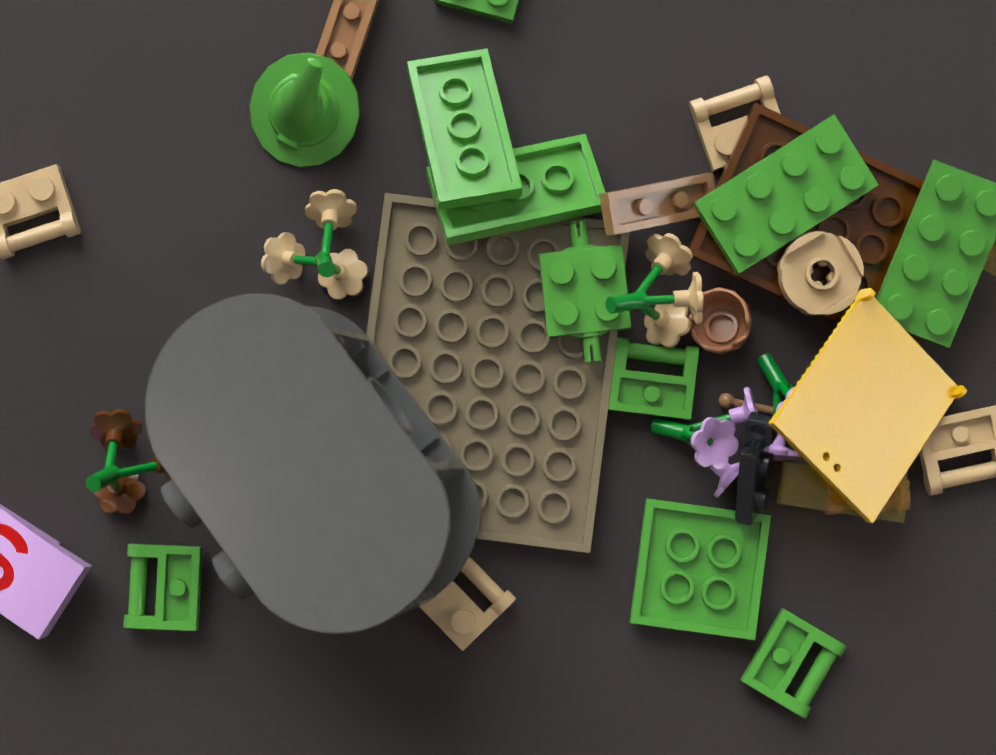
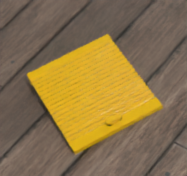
(866, 406)

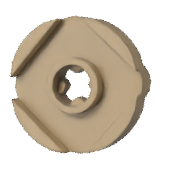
(796, 268)

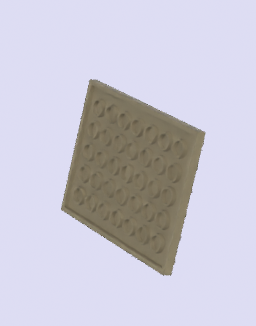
(477, 358)

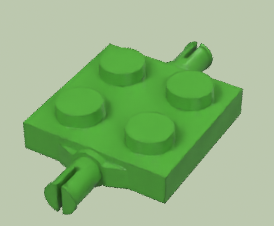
(577, 289)

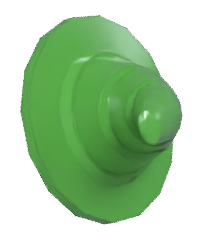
(304, 109)

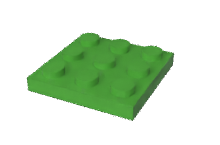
(699, 570)

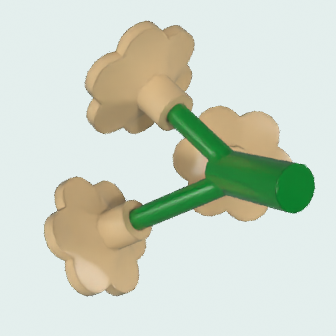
(337, 272)
(668, 318)

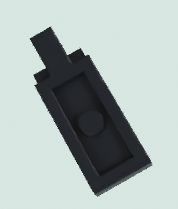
(754, 468)

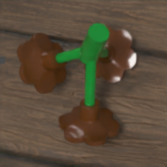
(113, 486)

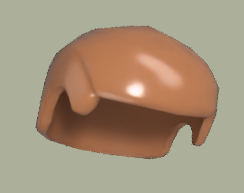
(724, 322)

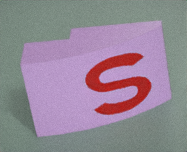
(35, 575)

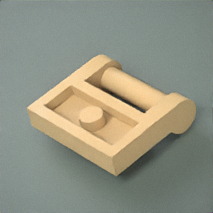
(721, 139)
(30, 198)
(959, 436)
(459, 615)

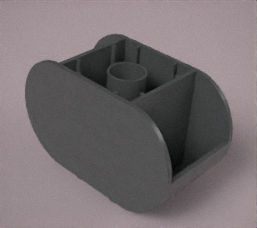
(307, 464)

